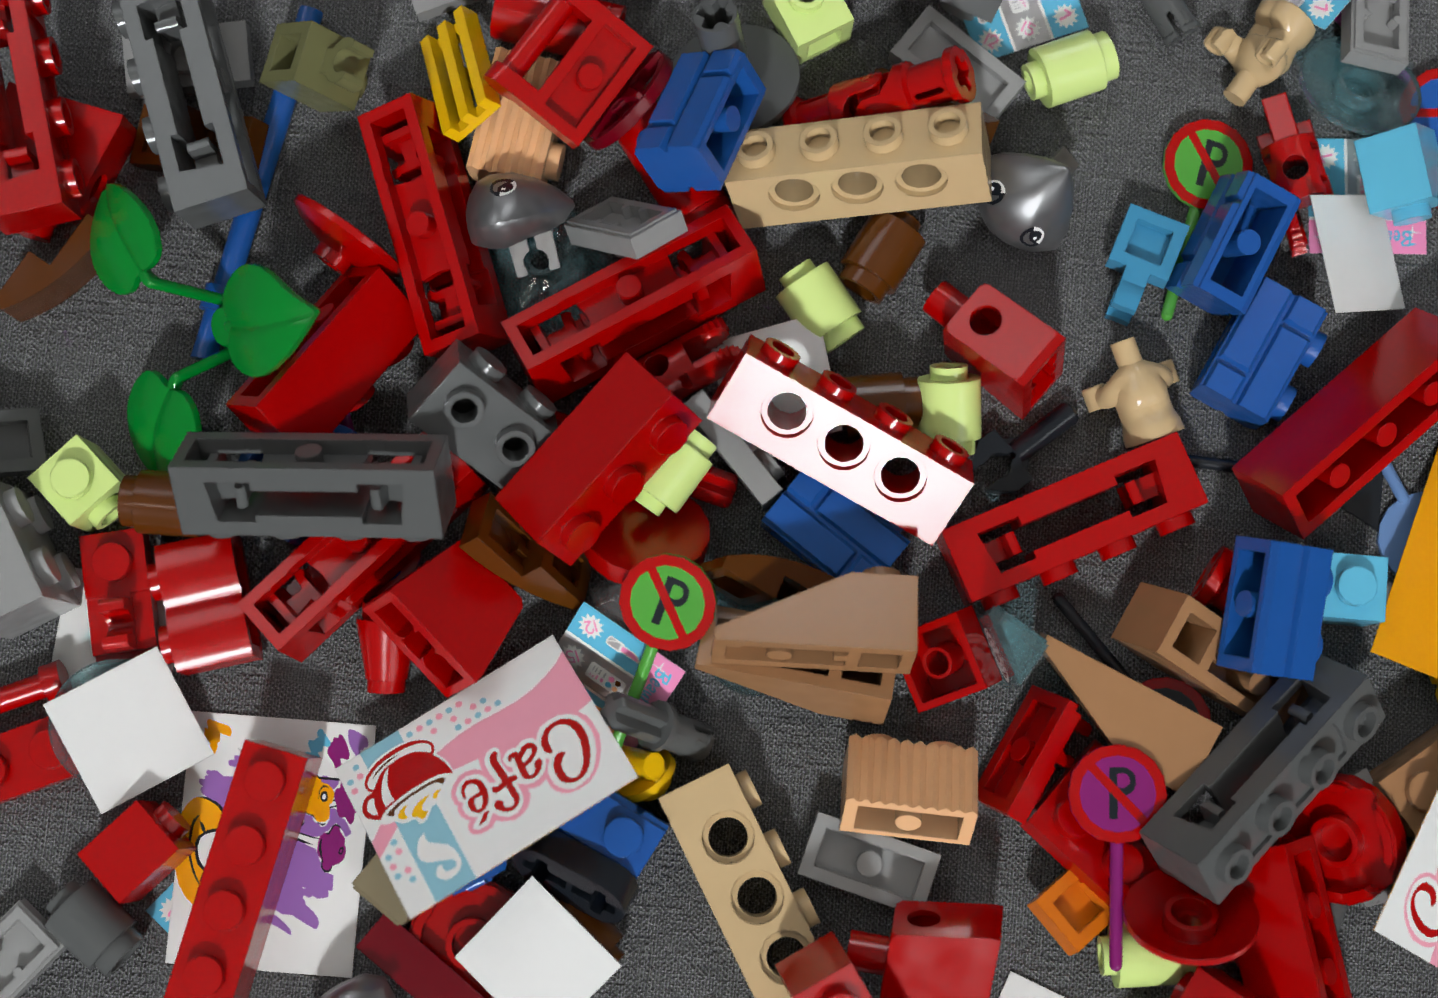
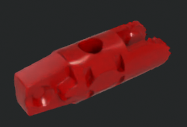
(1290, 146)
(674, 364)

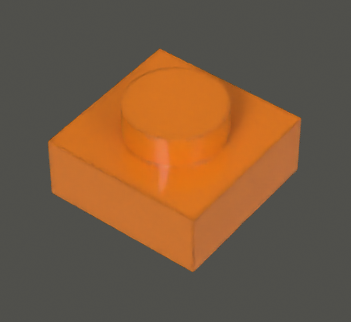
(1070, 912)

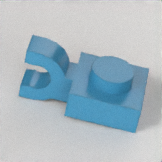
(1143, 254)

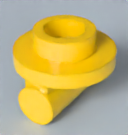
(653, 773)

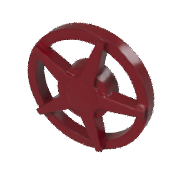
(631, 101)

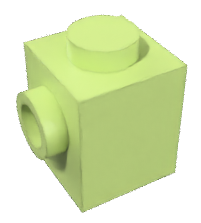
(811, 24)
(81, 484)

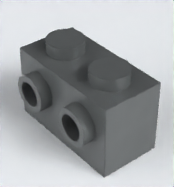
(482, 412)

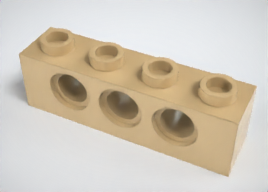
(862, 166)
(691, 814)

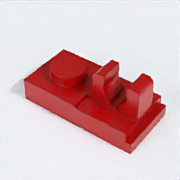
(118, 594)
(1028, 753)

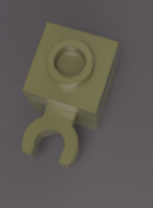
(317, 66)

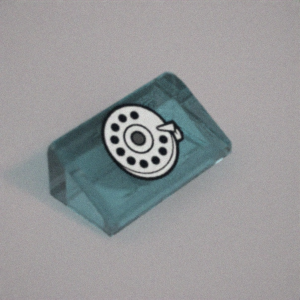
(1012, 645)

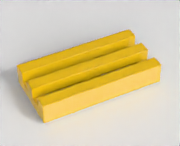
(452, 80)

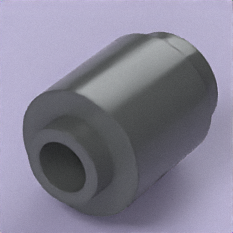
(93, 926)

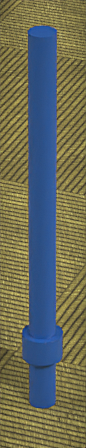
(245, 226)

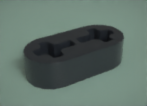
(579, 876)

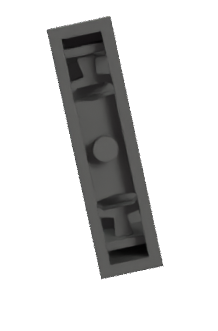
(213, 188)
(313, 485)
(1262, 778)

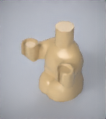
(1267, 49)
(1138, 394)

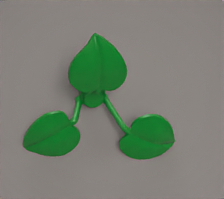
(256, 322)

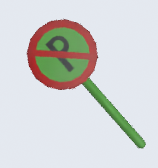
(1192, 168)
(666, 606)

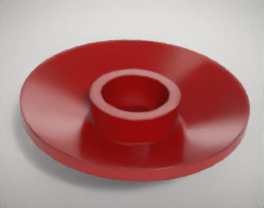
(340, 241)
(1187, 926)

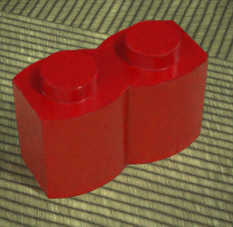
(200, 591)

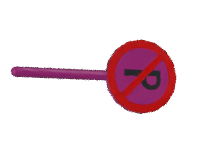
(1112, 799)

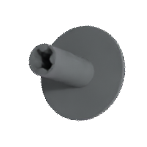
(768, 52)

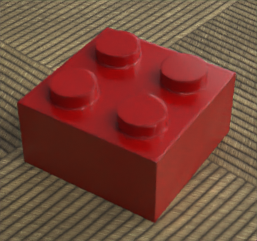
(951, 660)

